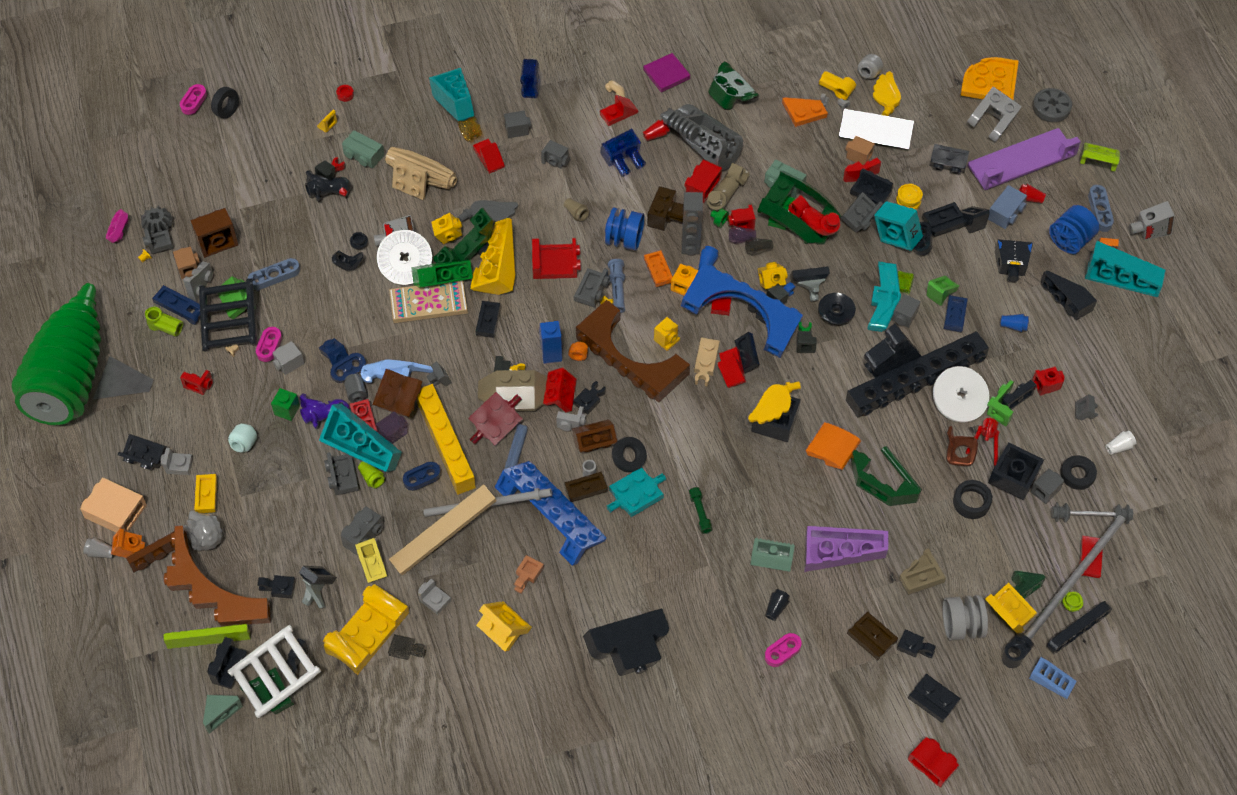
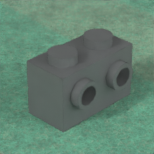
(365, 526)

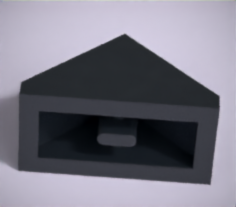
(976, 218)

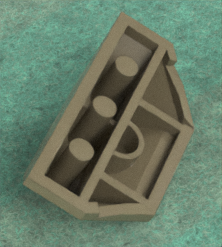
(507, 383)

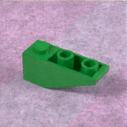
(441, 273)

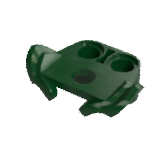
(726, 91)

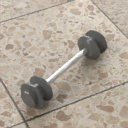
(1065, 512)

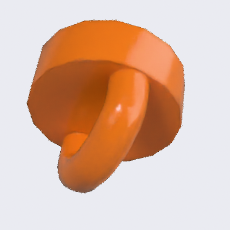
(578, 351)

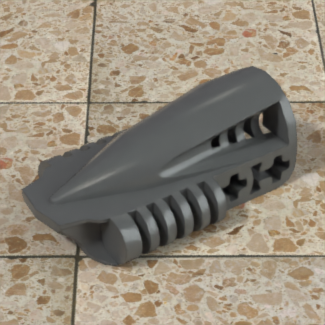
(704, 134)

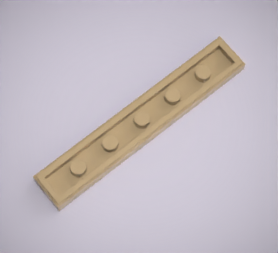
(442, 530)

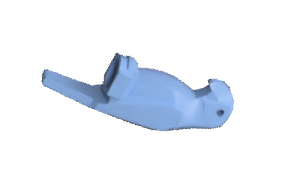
(377, 369)

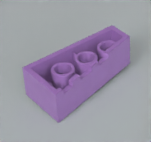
(842, 546)

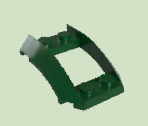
(778, 194)

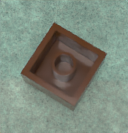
(214, 232)

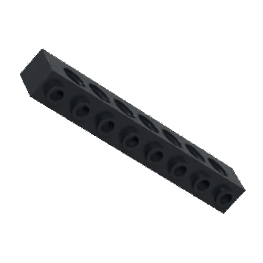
(907, 373)

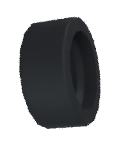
(970, 512)

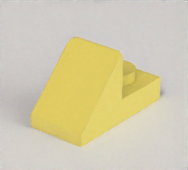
(370, 560)

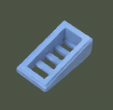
(1057, 673)

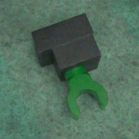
(805, 342)

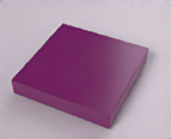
(666, 72)

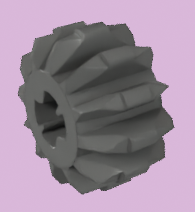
(156, 220)

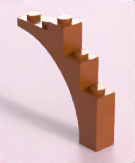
(230, 607)

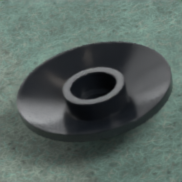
(836, 302)

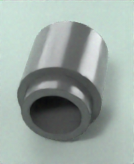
(355, 388)

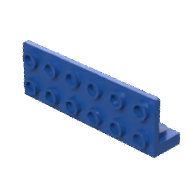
(557, 509)

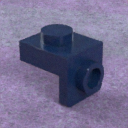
(333, 350)

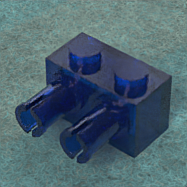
(621, 147)

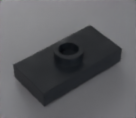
(747, 351)

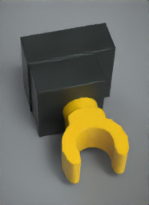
(501, 364)

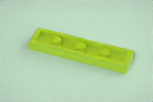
(206, 636)

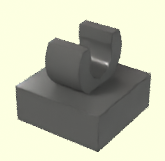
(439, 375)
(1086, 407)

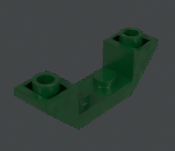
(471, 242)
(905, 494)

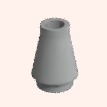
(97, 548)

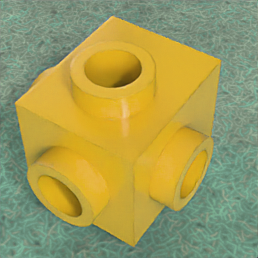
(447, 228)
(772, 275)

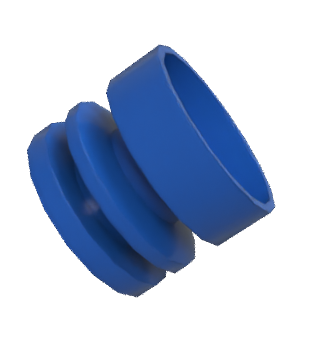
(623, 228)
(1074, 229)

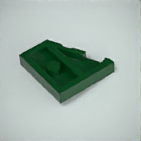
(264, 694)

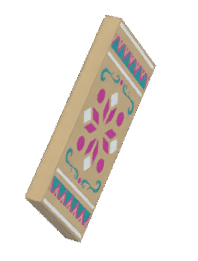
(428, 302)

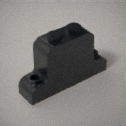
(890, 352)

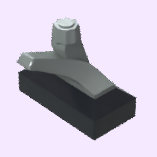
(810, 279)
(315, 578)

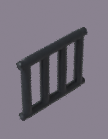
(205, 309)

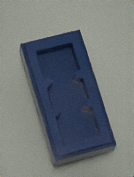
(955, 313)

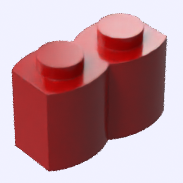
(933, 761)

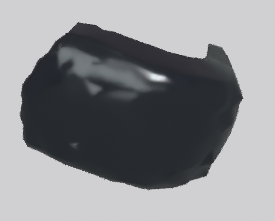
(345, 261)

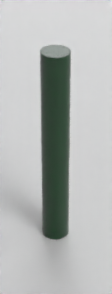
(898, 466)

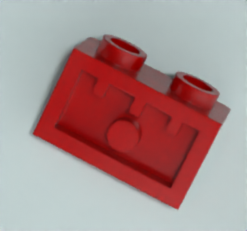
(560, 389)

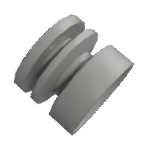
(967, 617)

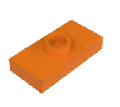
(658, 268)

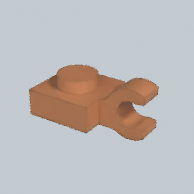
(527, 571)

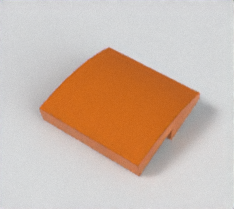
(833, 445)

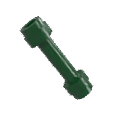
(704, 524)

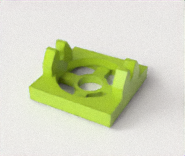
(1100, 153)

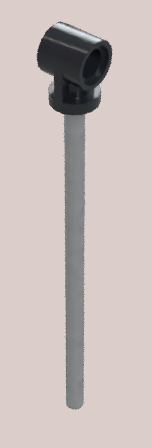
(1022, 643)

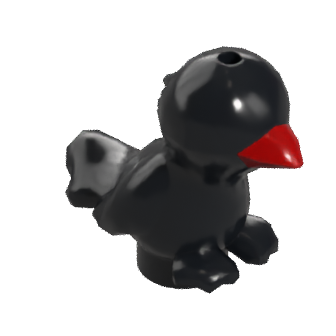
(321, 186)

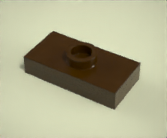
(586, 487)

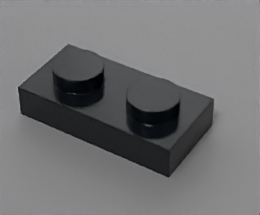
(488, 319)
(1021, 393)

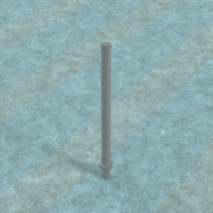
(536, 494)

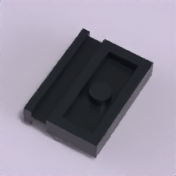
(945, 219)
(934, 698)

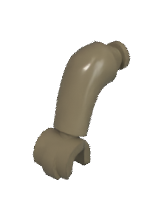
(725, 189)

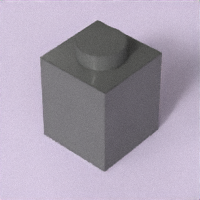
(517, 124)
(906, 311)
(1047, 486)

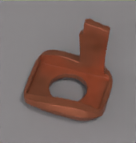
(954, 443)

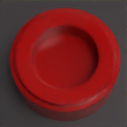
(345, 93)

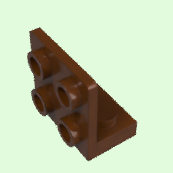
(397, 393)

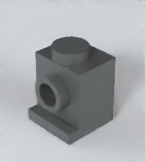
(555, 154)

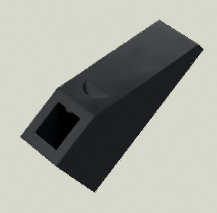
(1071, 296)

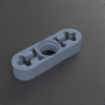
(1102, 201)
(289, 273)

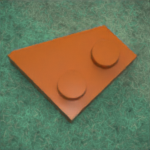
(804, 110)

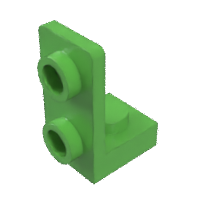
(998, 411)

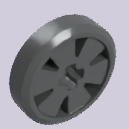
(1043, 105)

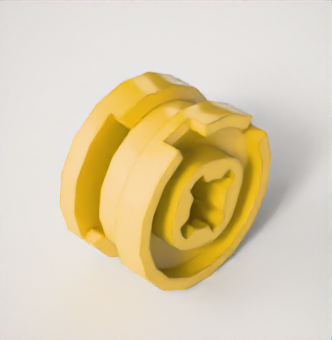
(909, 196)

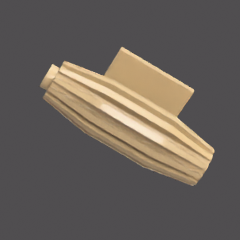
(414, 171)

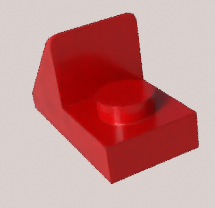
(619, 111)
(489, 155)
(731, 367)

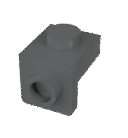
(158, 241)

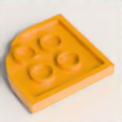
(990, 73)

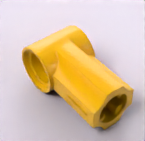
(841, 87)

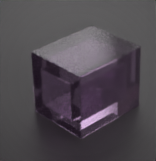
(392, 427)

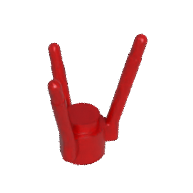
(989, 430)

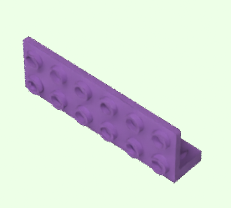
(1023, 158)

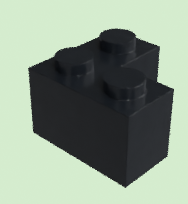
(779, 428)

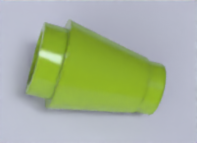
(371, 475)

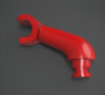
(813, 218)

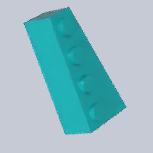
(453, 94)
(1124, 271)
(355, 437)

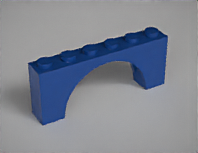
(713, 284)

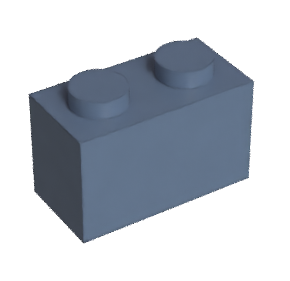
(1007, 206)

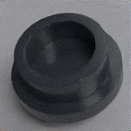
(358, 240)

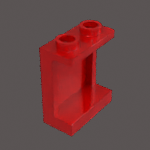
(555, 260)

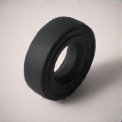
(231, 106)
(621, 462)
(1078, 483)

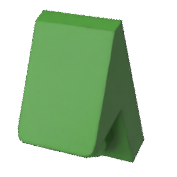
(940, 288)

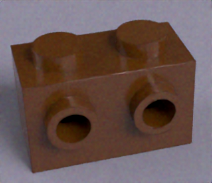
(594, 435)

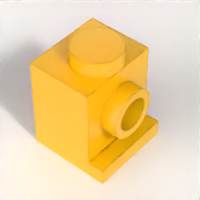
(666, 334)

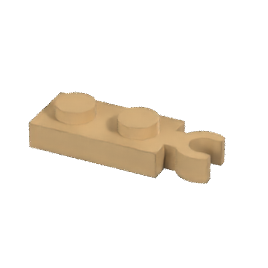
(706, 359)

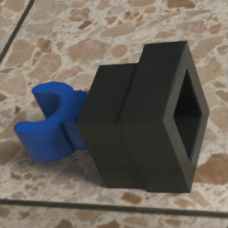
(781, 293)

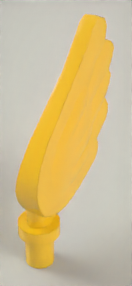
(886, 93)
(774, 403)

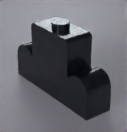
(629, 641)

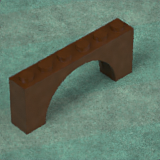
(653, 378)

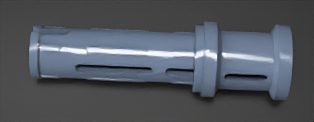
(617, 279)

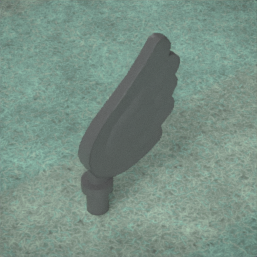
(496, 210)

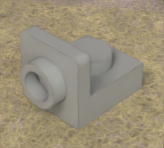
(176, 463)
(433, 597)

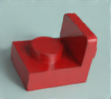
(195, 383)

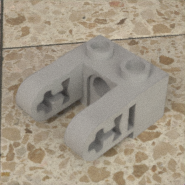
(999, 106)

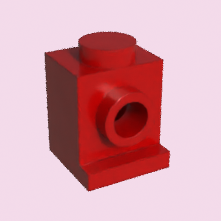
(742, 218)
(1048, 380)

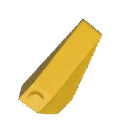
(497, 266)

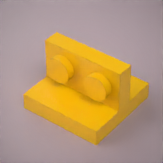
(1012, 607)
(502, 624)

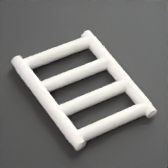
(295, 683)

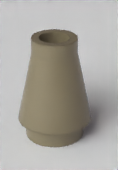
(577, 210)

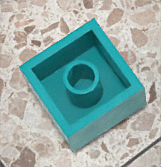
(898, 225)

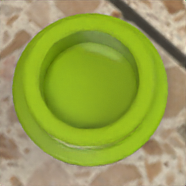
(1073, 601)

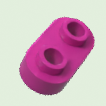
(191, 102)
(116, 226)
(267, 345)
(782, 651)

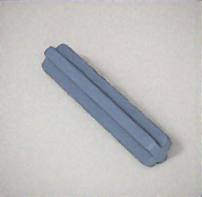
(516, 446)

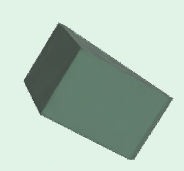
(219, 709)

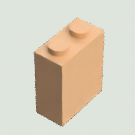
(113, 506)

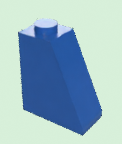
(550, 342)

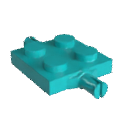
(636, 492)

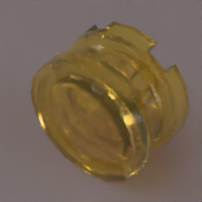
(470, 129)

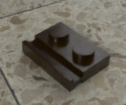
(872, 635)

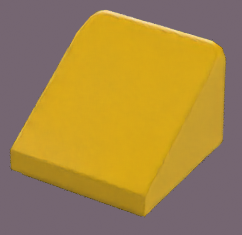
(328, 122)

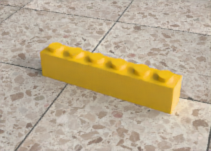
(445, 440)

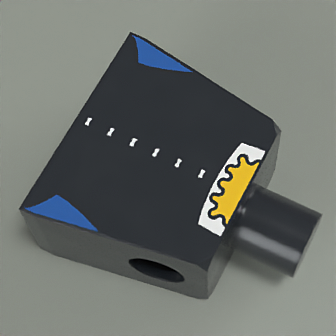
(1012, 258)

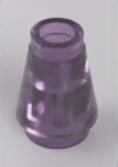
(741, 234)

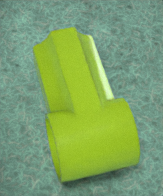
(163, 321)

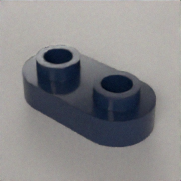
(346, 367)
(421, 476)

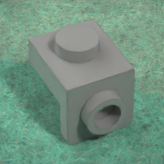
(568, 421)

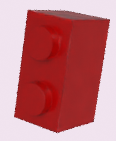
(704, 179)

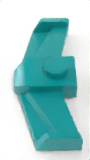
(885, 297)

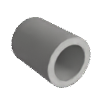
(589, 467)

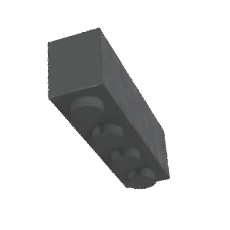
(692, 223)

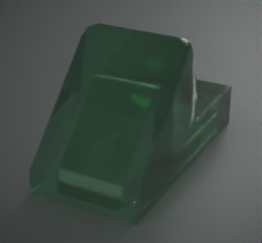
(1027, 582)

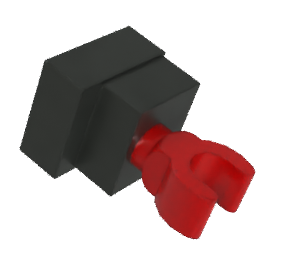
(328, 170)

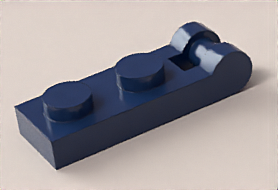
(177, 304)

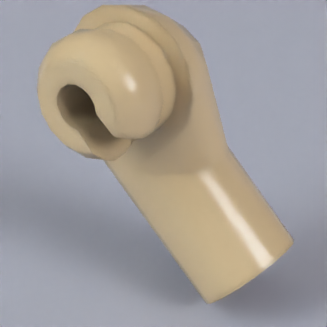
(614, 86)

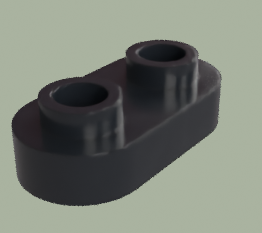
(924, 246)

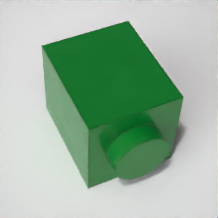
(285, 404)

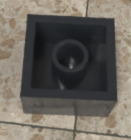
(1016, 471)

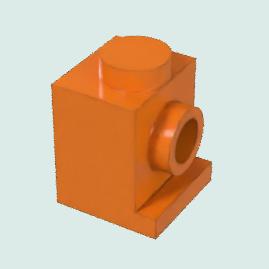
(126, 543)

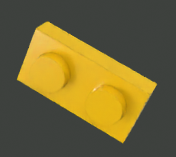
(205, 493)

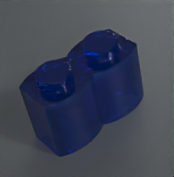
(529, 78)

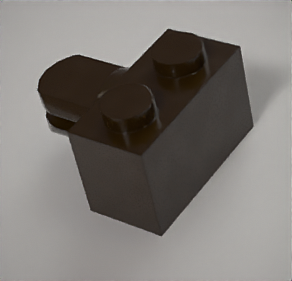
(664, 209)

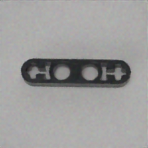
(1079, 627)

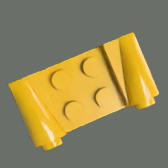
(366, 629)

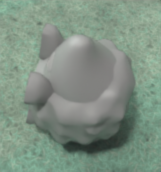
(203, 531)

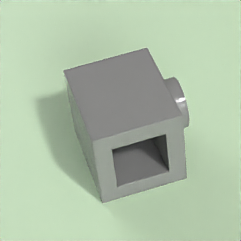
(287, 358)

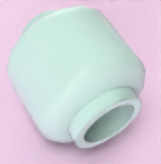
(242, 438)

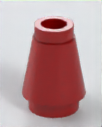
(656, 130)
(1032, 193)

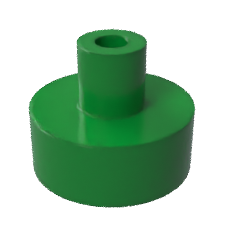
(719, 217)

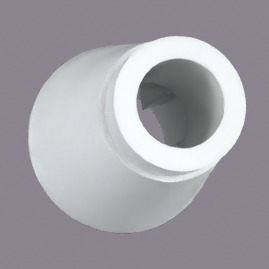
(1120, 443)

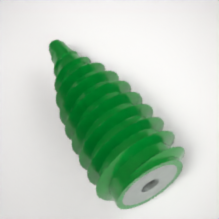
(60, 363)

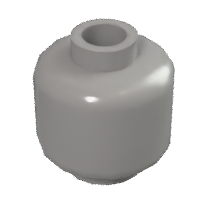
(870, 66)

